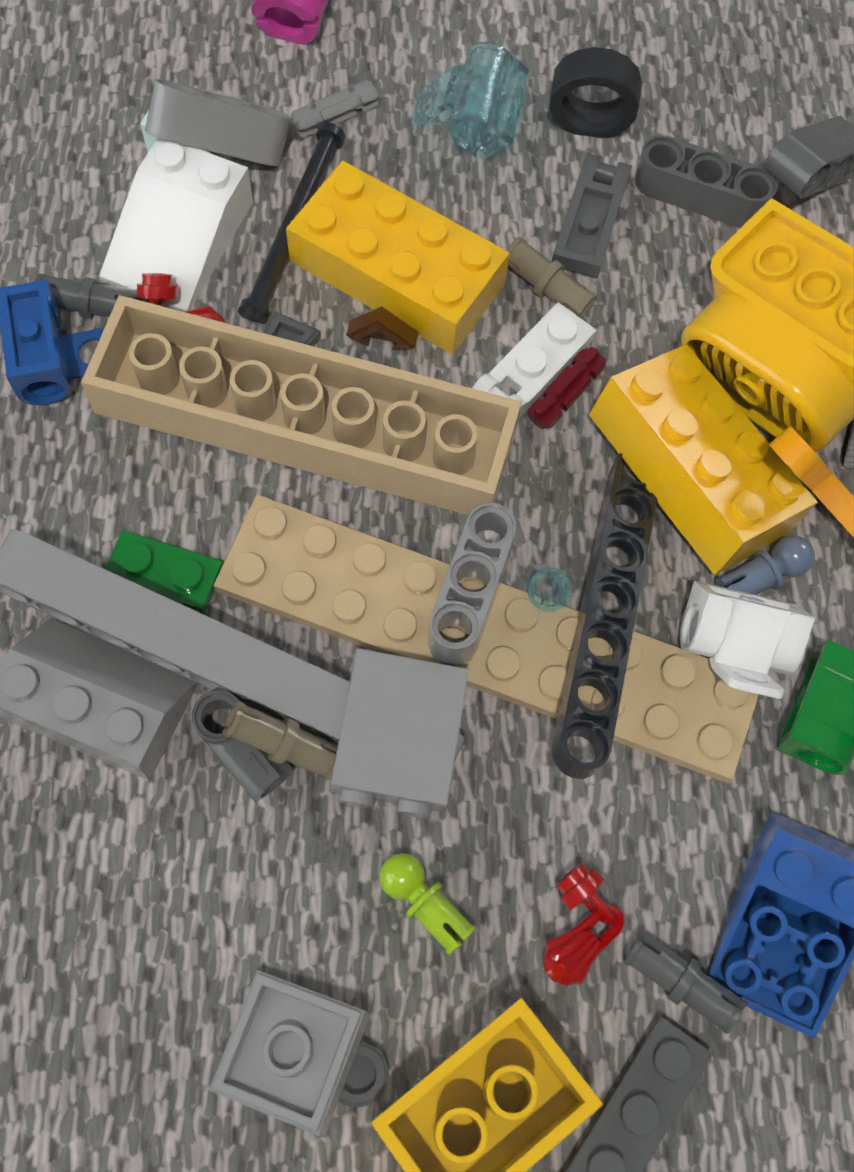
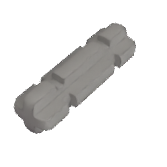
(334, 108)

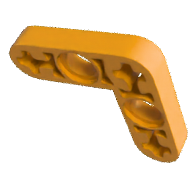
(815, 476)

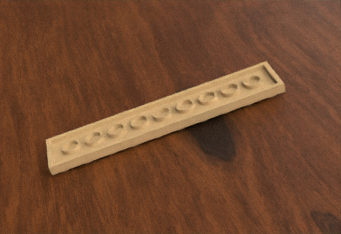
(385, 603)

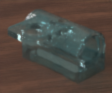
(480, 96)

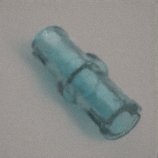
(535, 588)

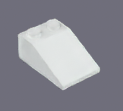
(178, 219)

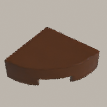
(383, 326)

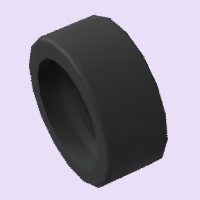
(598, 68)

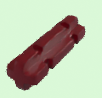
(567, 388)

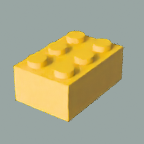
(490, 1103)

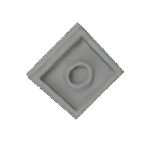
(290, 1053)

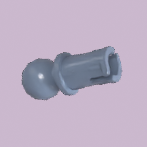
(790, 557)

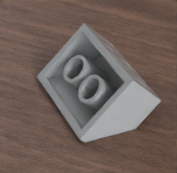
(93, 697)

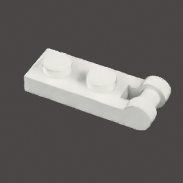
(539, 357)

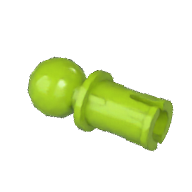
(403, 879)

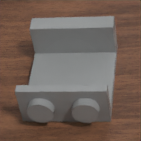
(399, 733)

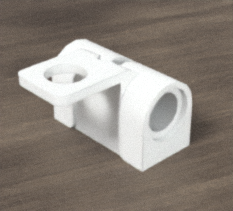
(745, 636)

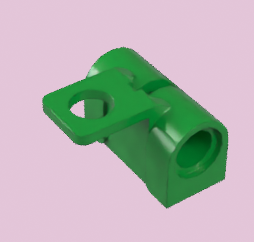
(823, 712)

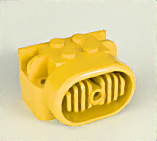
(782, 325)

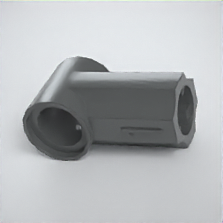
(245, 763)

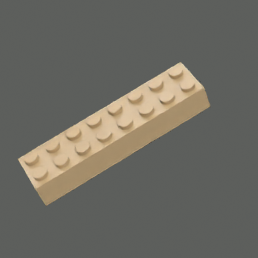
(301, 406)

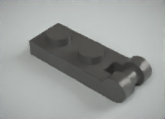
(591, 215)

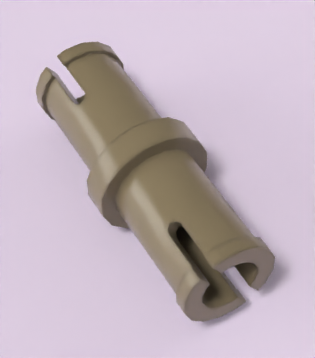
(549, 278)
(281, 740)

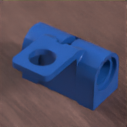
(34, 349)

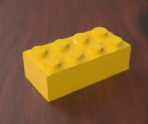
(397, 256)
(701, 458)

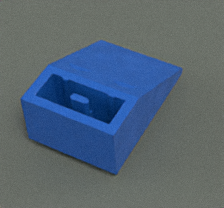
(790, 926)

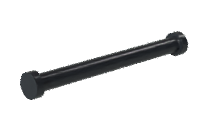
(255, 307)

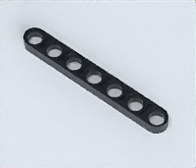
(595, 621)

